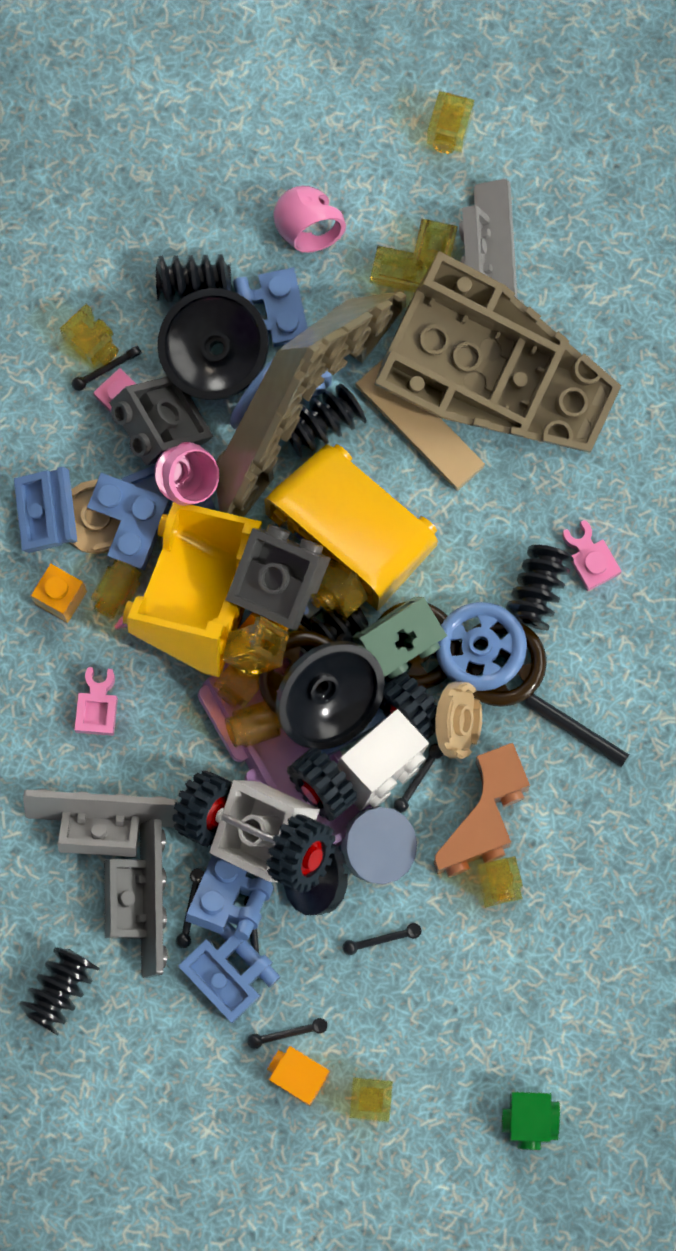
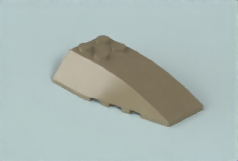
(493, 363)

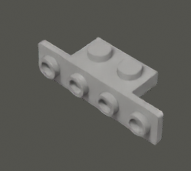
(490, 233)
(98, 821)

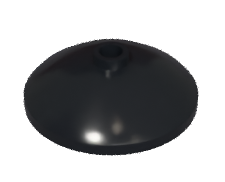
(199, 324)
(342, 702)

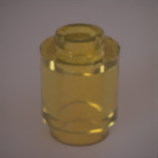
(116, 588)
(252, 725)

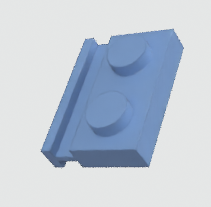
(45, 510)

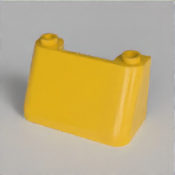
(353, 521)
(187, 592)

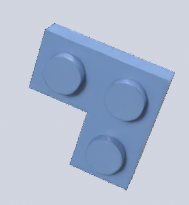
(139, 517)

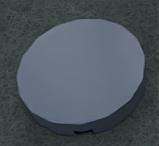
(379, 845)

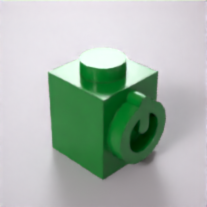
(531, 1119)

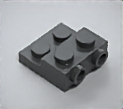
(158, 418)
(277, 575)

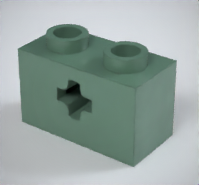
(414, 620)

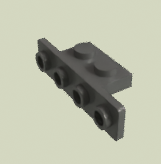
(136, 898)

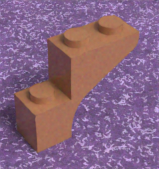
(483, 830)

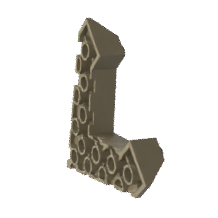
(293, 375)

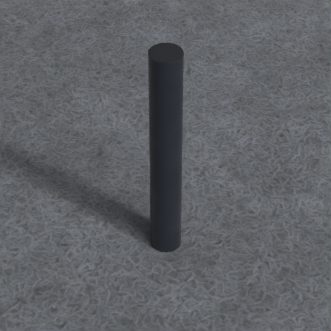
(577, 730)

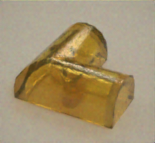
(406, 269)

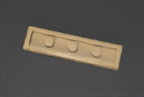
(425, 432)

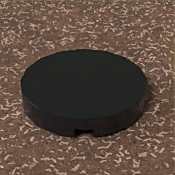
(327, 893)

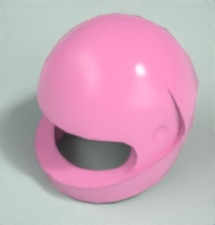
(300, 209)
(186, 474)

